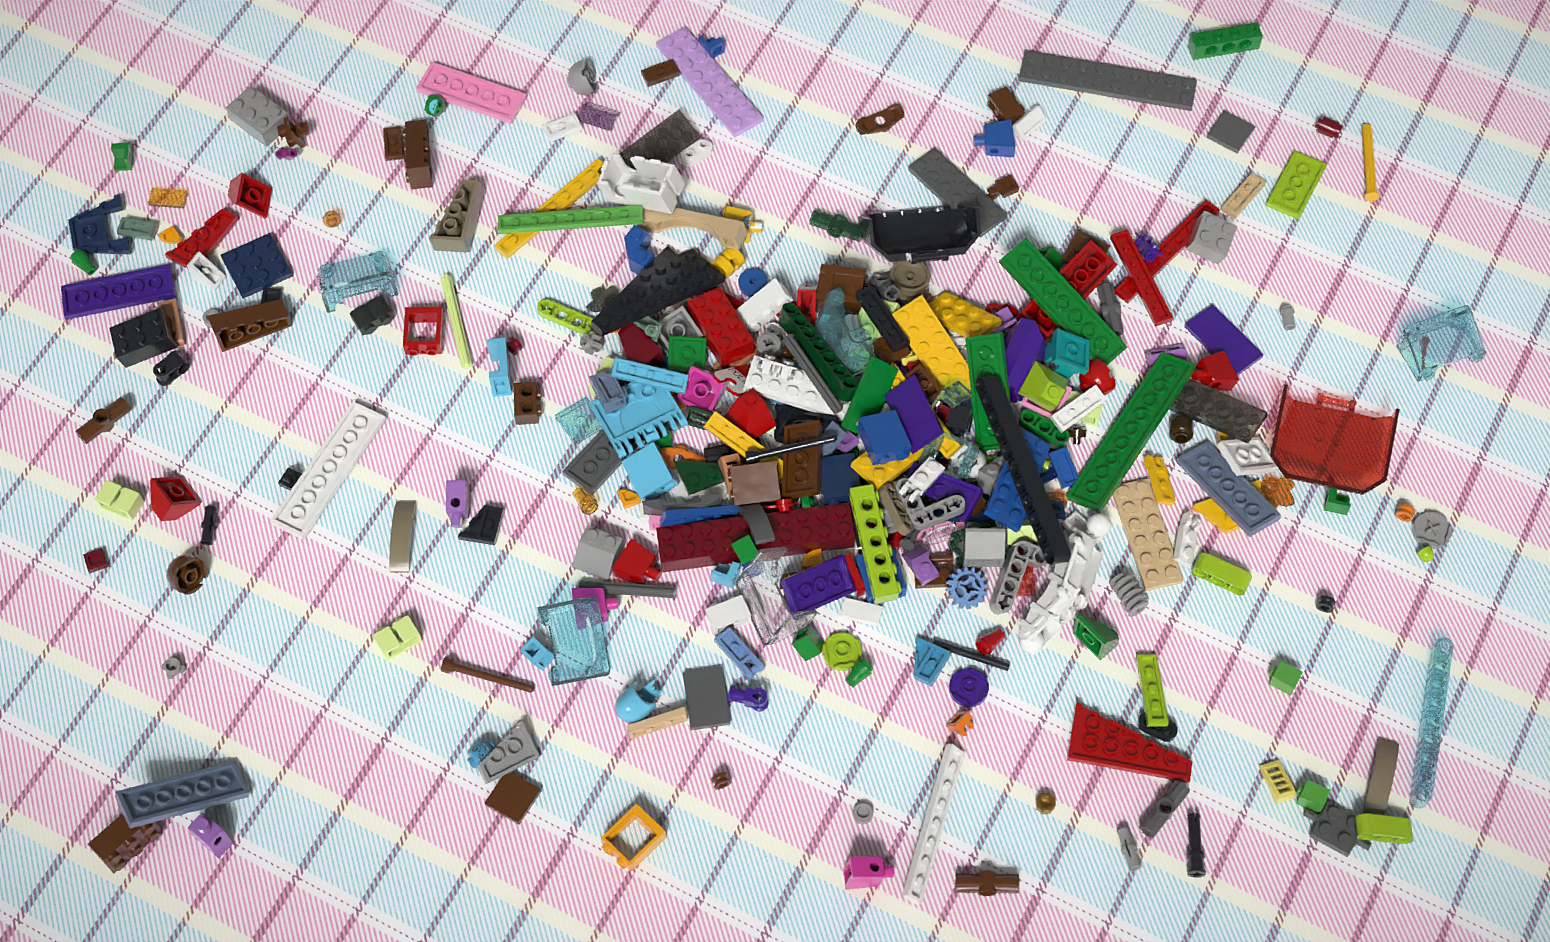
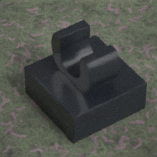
(289, 478)

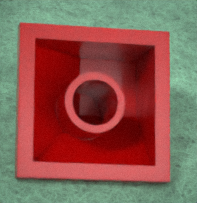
(250, 194)
(751, 415)
(172, 497)

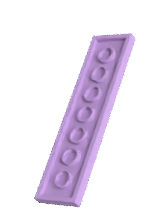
(710, 82)

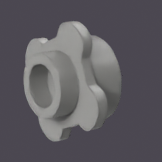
(169, 663)

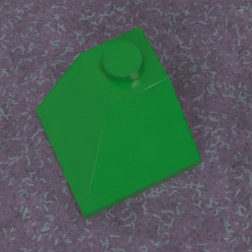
(1095, 636)

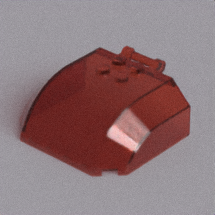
(1331, 444)

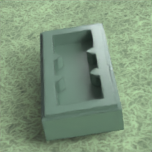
(137, 228)

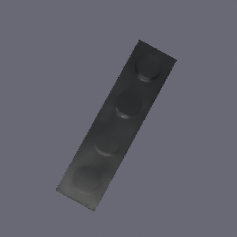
(882, 319)

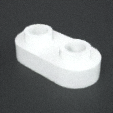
(697, 151)

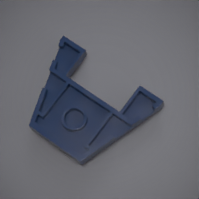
(90, 230)

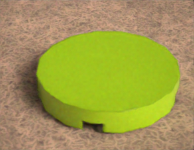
(841, 651)

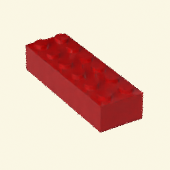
(1083, 273)

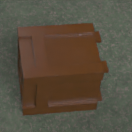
(848, 279)

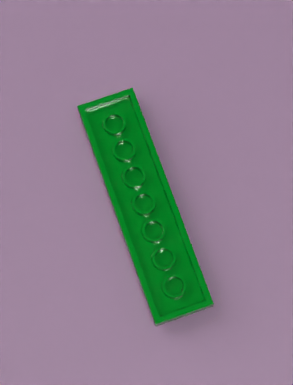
(1061, 301)

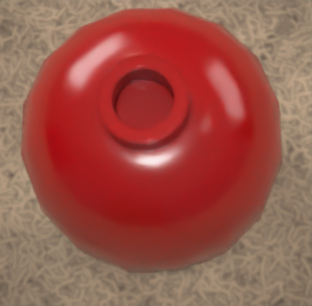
(1098, 376)

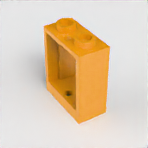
(638, 814)

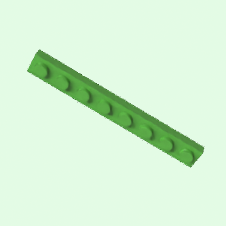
(570, 219)

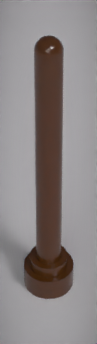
(449, 665)

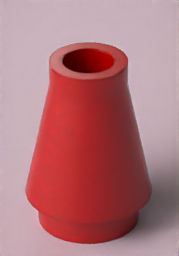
(988, 642)

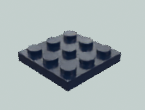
(256, 265)

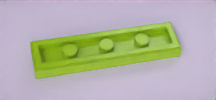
(1151, 690)

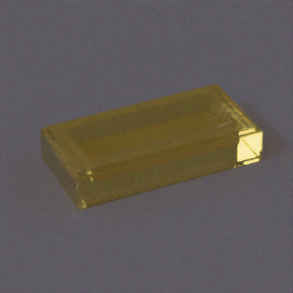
(168, 198)

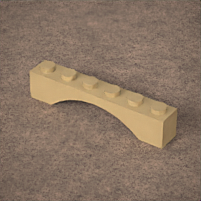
(727, 231)

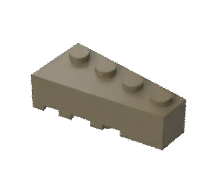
(458, 224)

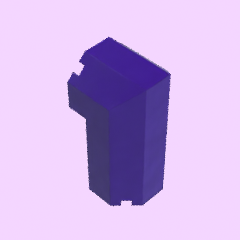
(1022, 348)

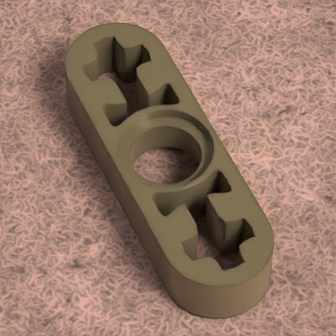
(895, 509)

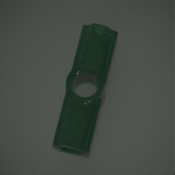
(836, 225)

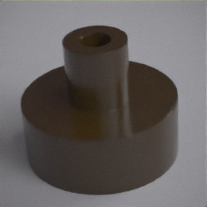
(1077, 434)

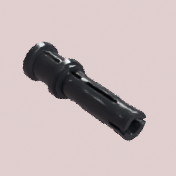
(1195, 854)

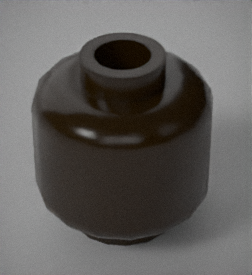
(1181, 429)

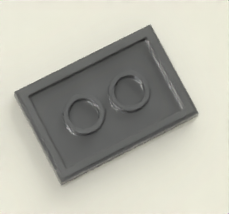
(706, 698)

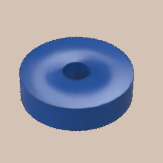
(749, 276)

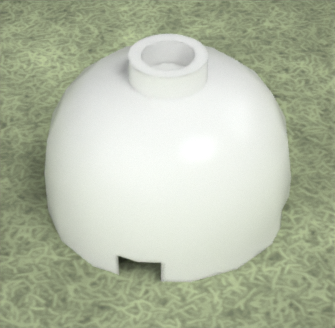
(977, 464)

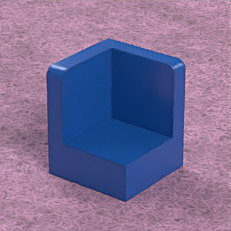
(713, 46)

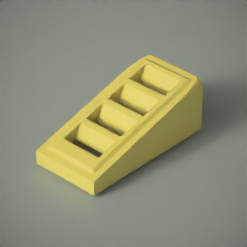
(1290, 792)

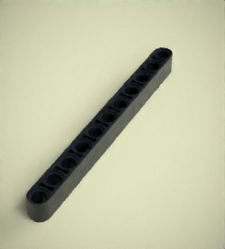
(1023, 470)

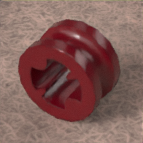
(514, 345)

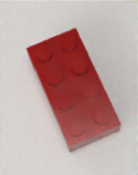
(721, 327)

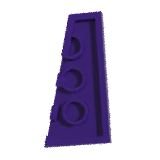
(947, 486)

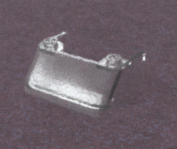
(765, 601)

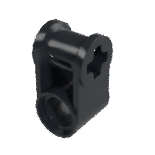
(172, 367)

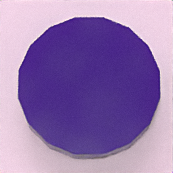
(969, 687)

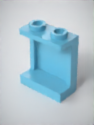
(500, 380)
(649, 472)

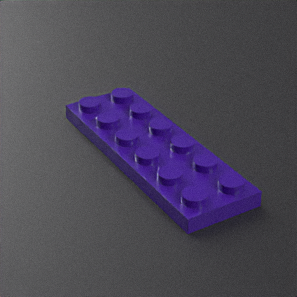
(118, 291)

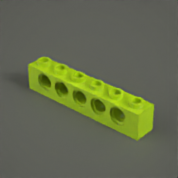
(880, 591)

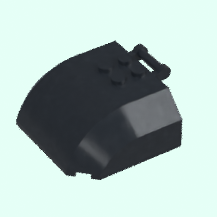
(921, 233)

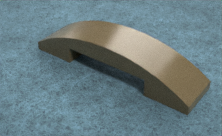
(401, 537)
(1381, 778)

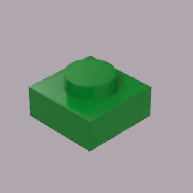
(805, 502)

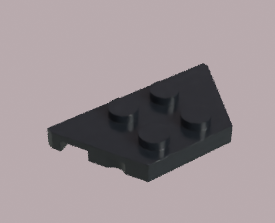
(790, 416)

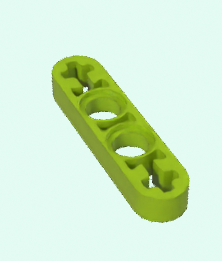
(568, 320)

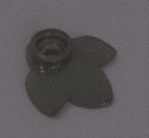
(601, 298)

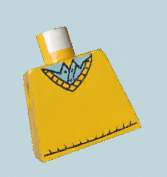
(745, 216)

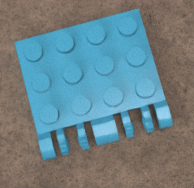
(644, 411)

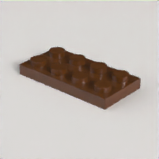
(802, 467)

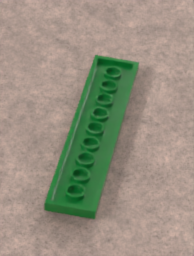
(1130, 432)

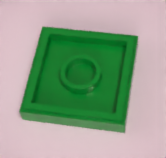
(686, 352)

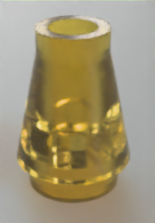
(585, 501)

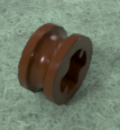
(721, 780)

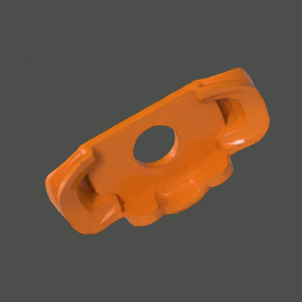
(689, 456)

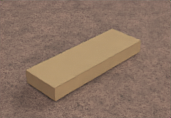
(1243, 195)
(657, 723)

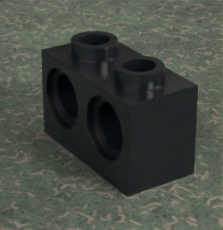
(960, 420)

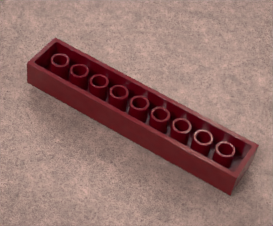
(796, 530)

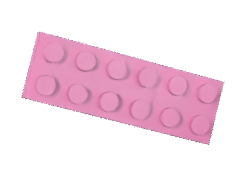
(471, 92)

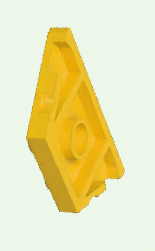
(1216, 515)

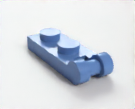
(738, 653)

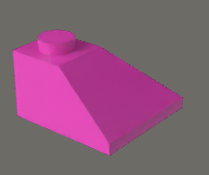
(702, 390)

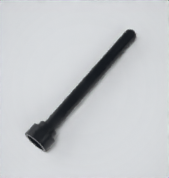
(754, 456)

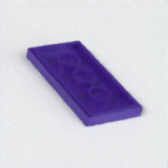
(1219, 335)
(914, 413)
(818, 585)

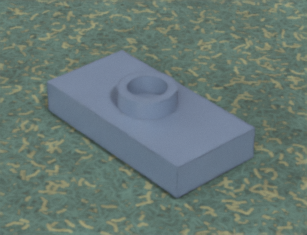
(832, 429)

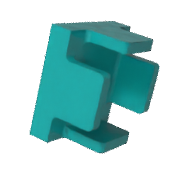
(1069, 353)

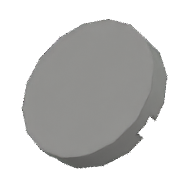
(1431, 529)

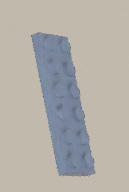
(1227, 490)
(181, 794)

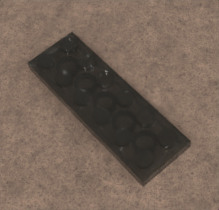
(663, 141)
(1219, 411)

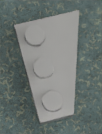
(510, 754)

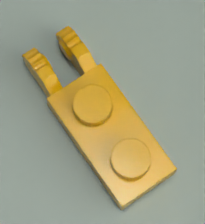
(1159, 480)

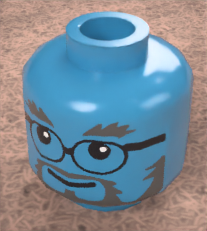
(479, 752)

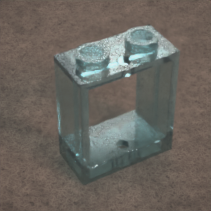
(971, 454)

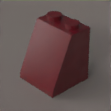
(639, 347)

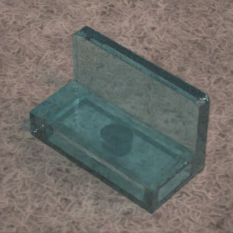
(952, 395)

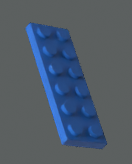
(1004, 501)

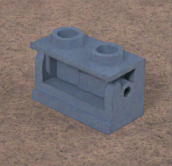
(608, 391)

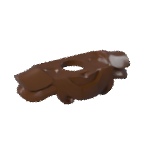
(891, 116)

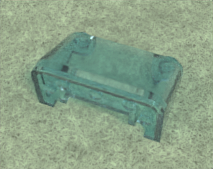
(356, 278)
(1441, 342)
(852, 346)
(576, 640)

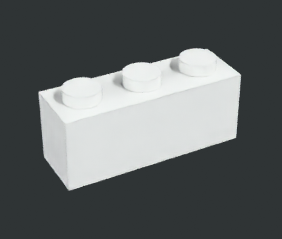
(763, 305)

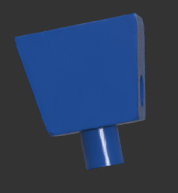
(997, 139)

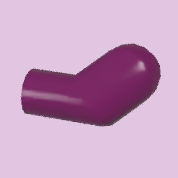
(285, 153)

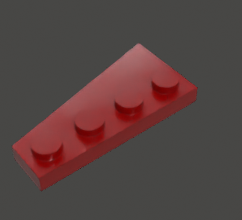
(204, 239)

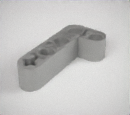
(1014, 579)

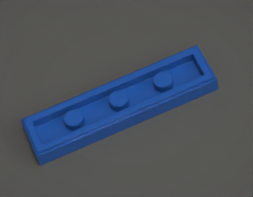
(694, 515)

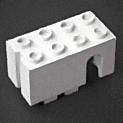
(650, 185)

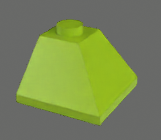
(1043, 386)

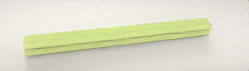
(456, 321)

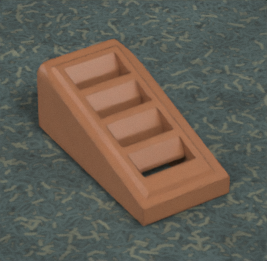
(722, 462)

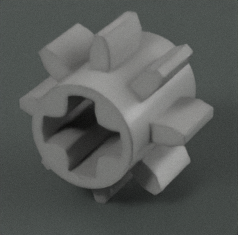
(591, 342)

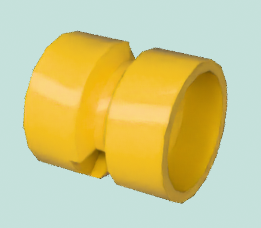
(728, 262)

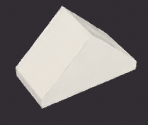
(205, 272)

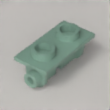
(650, 327)

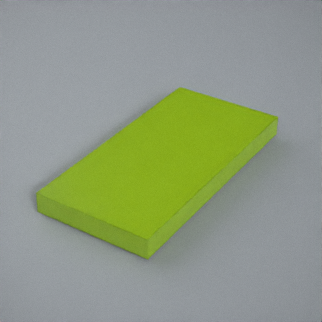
(1296, 185)

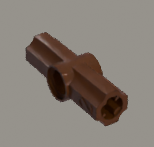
(111, 413)
(986, 883)

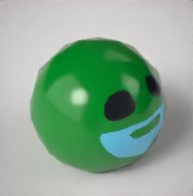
(434, 105)

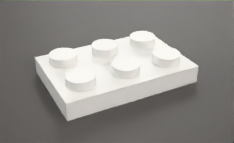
(1247, 458)

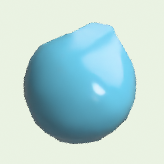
(632, 707)

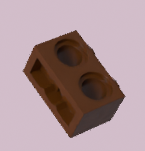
(524, 403)

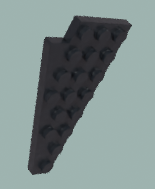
(658, 286)

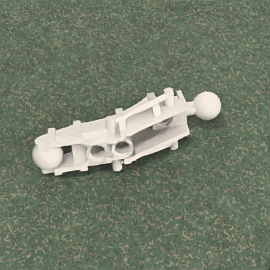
(1067, 589)

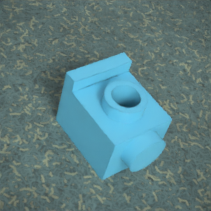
(537, 653)

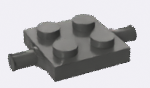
(1336, 829)

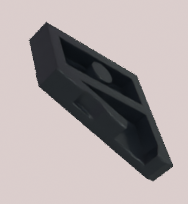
(484, 526)

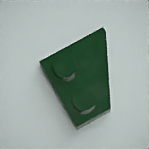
(698, 475)

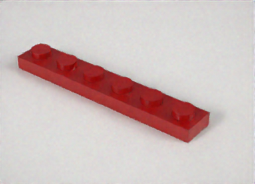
(1141, 278)

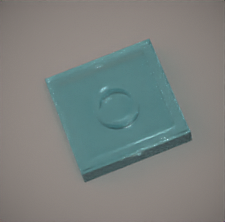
(578, 421)

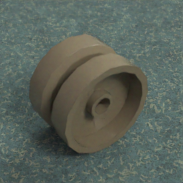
(911, 280)

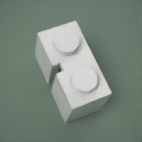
(729, 612)

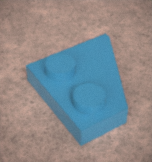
(929, 661)

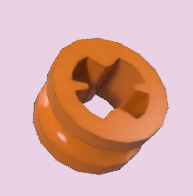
(1405, 512)

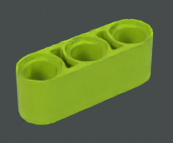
(1222, 574)
(1384, 828)

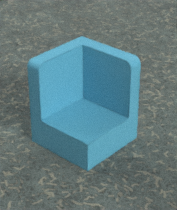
(726, 575)

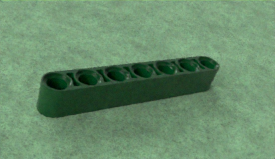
(819, 352)

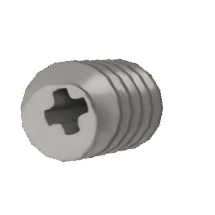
(769, 343)
(1128, 594)

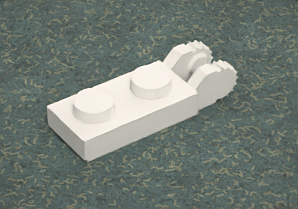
(923, 478)
(1186, 540)

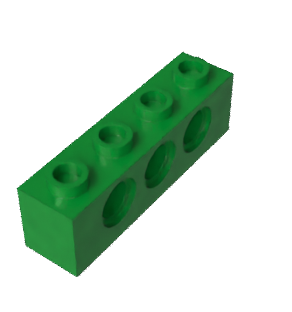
(1225, 41)

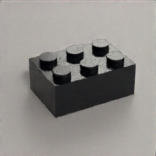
(143, 337)

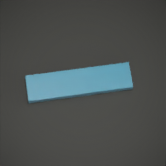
(649, 375)

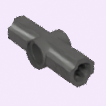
(884, 287)
(1110, 308)
(1171, 800)

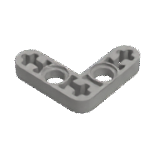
(921, 511)

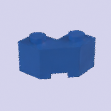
(636, 246)

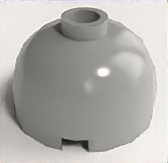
(581, 78)

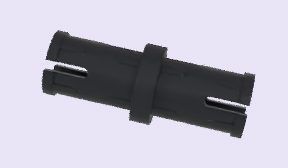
(208, 525)

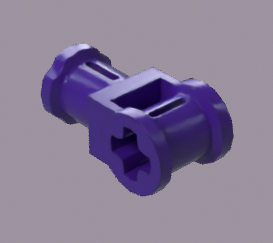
(749, 697)

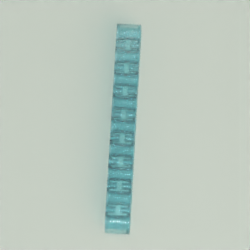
(1430, 730)

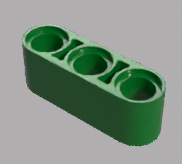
(1040, 422)

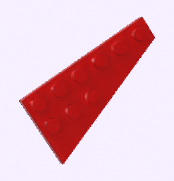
(1114, 746)

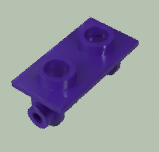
(1147, 247)

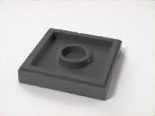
(1231, 132)

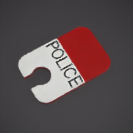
(735, 375)

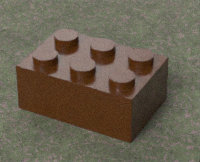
(120, 843)

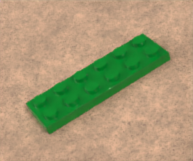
(985, 358)

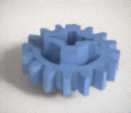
(968, 580)

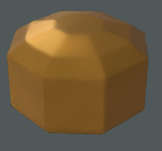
(1045, 803)

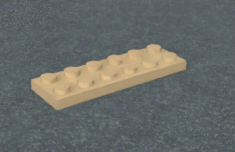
(1146, 535)

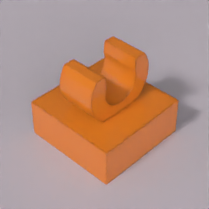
(959, 721)

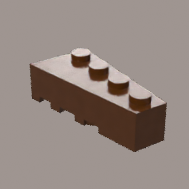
(417, 154)
(249, 323)

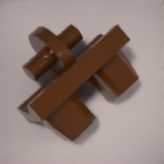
(293, 132)

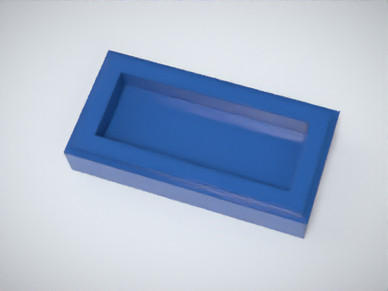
(1064, 467)

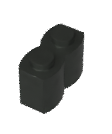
(372, 315)

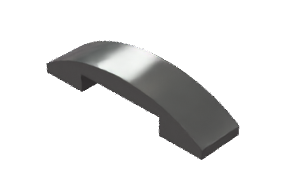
(655, 507)
(757, 522)

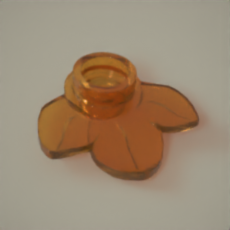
(1280, 493)

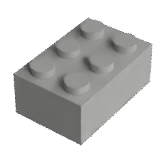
(256, 115)

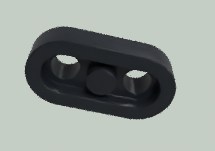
(1157, 731)

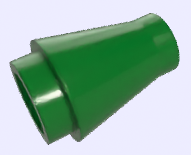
(82, 260)
(859, 672)

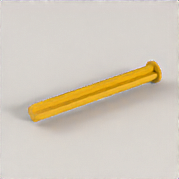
(1369, 163)

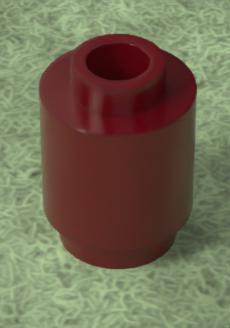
(1328, 127)

